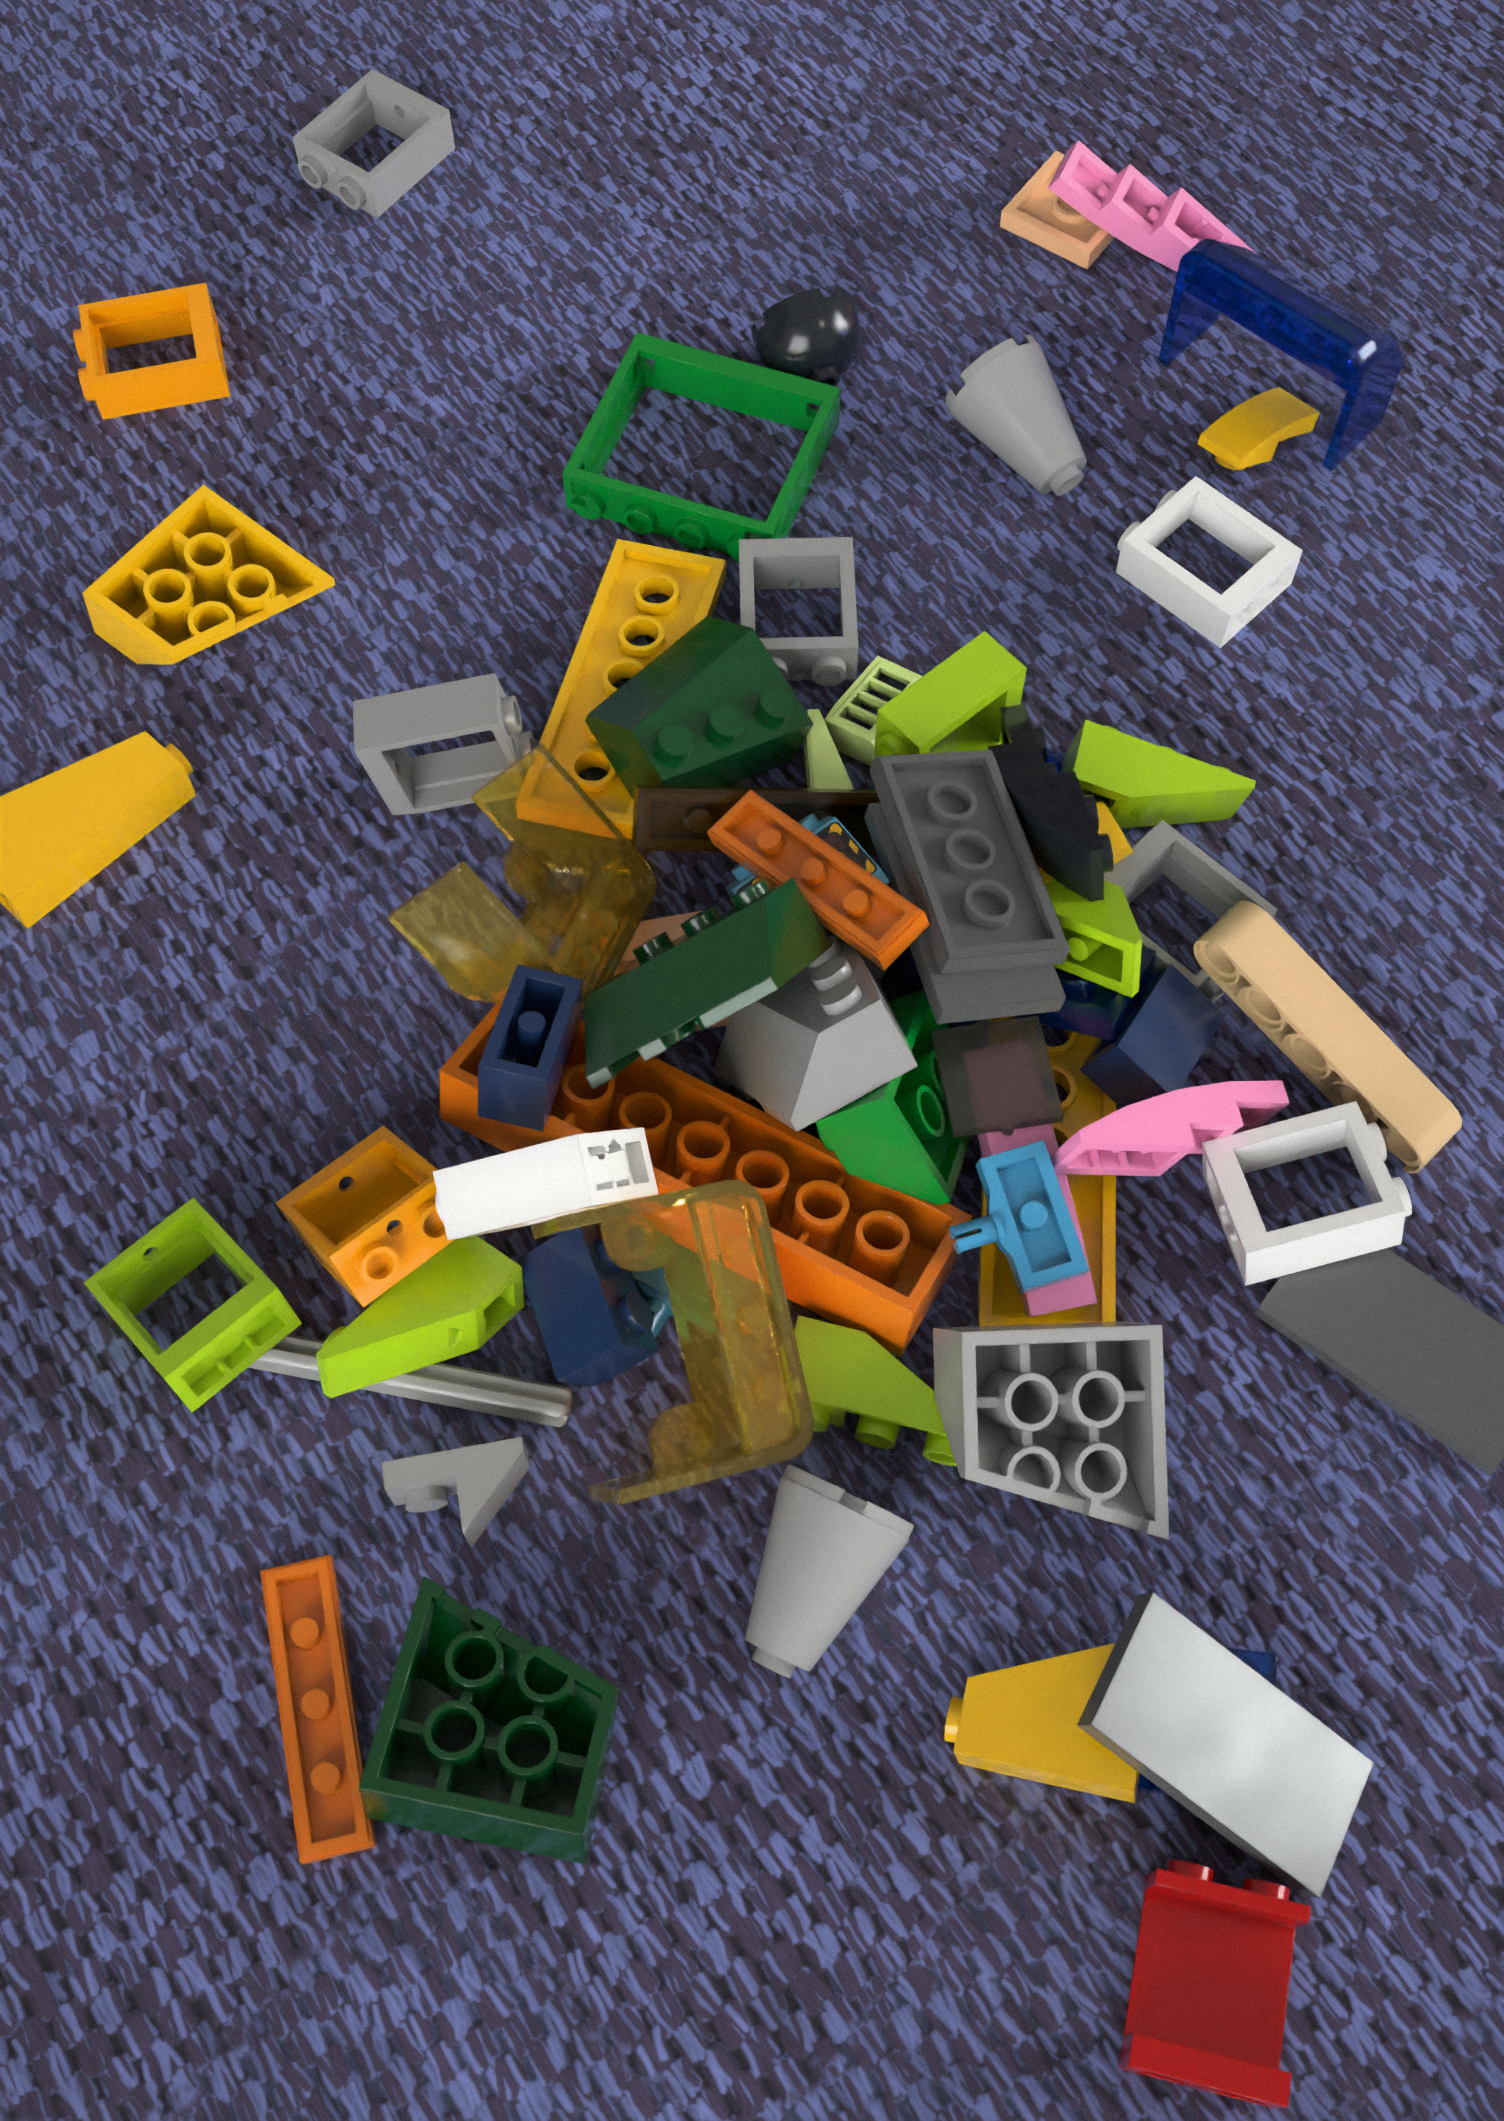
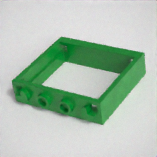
(714, 381)

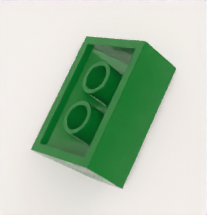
(903, 1127)

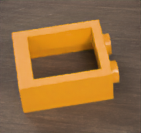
(143, 320)
(350, 1224)

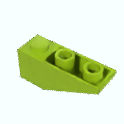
(1151, 781)
(425, 1318)
(857, 1375)

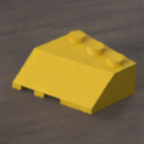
(197, 583)

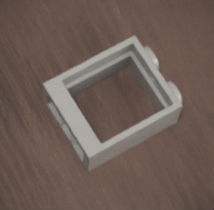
(367, 103)
(804, 565)
(435, 713)
(1195, 872)

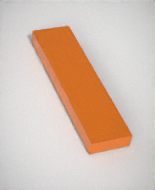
(838, 890)
(316, 1709)

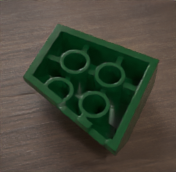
(702, 713)
(700, 976)
(489, 1735)

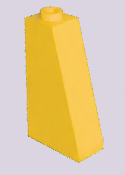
(83, 819)

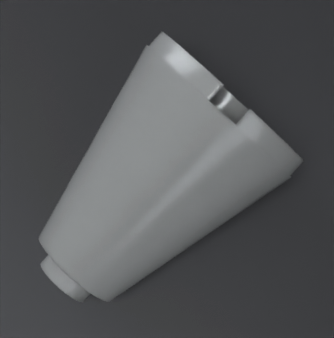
(1020, 415)
(817, 1568)

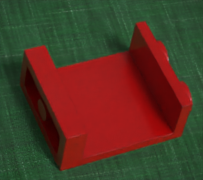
(1212, 1984)

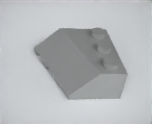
(815, 1040)
(1060, 1415)

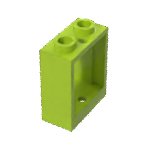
(953, 703)
(223, 1341)

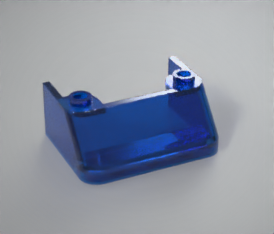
(1293, 318)

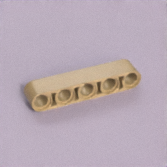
(1325, 1032)

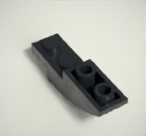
(1052, 808)

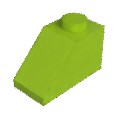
(1100, 937)

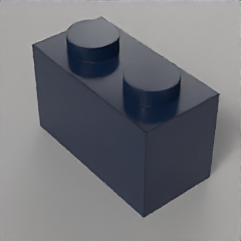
(1158, 1043)
(529, 1048)
(586, 1308)

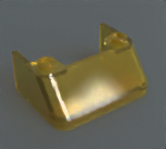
(567, 862)
(731, 1330)

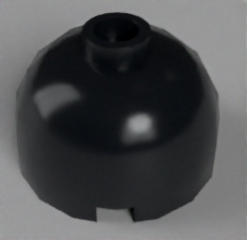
(810, 335)

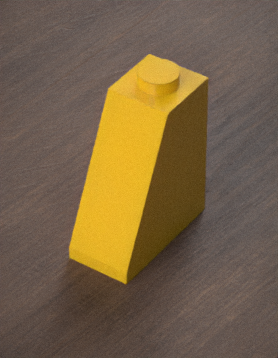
(1027, 1727)

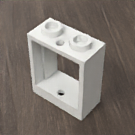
(1182, 593)
(544, 1182)
(1315, 1242)

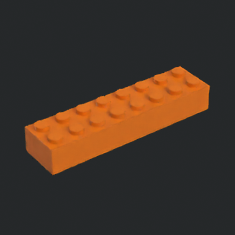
(839, 1240)

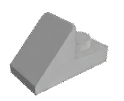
(478, 1473)

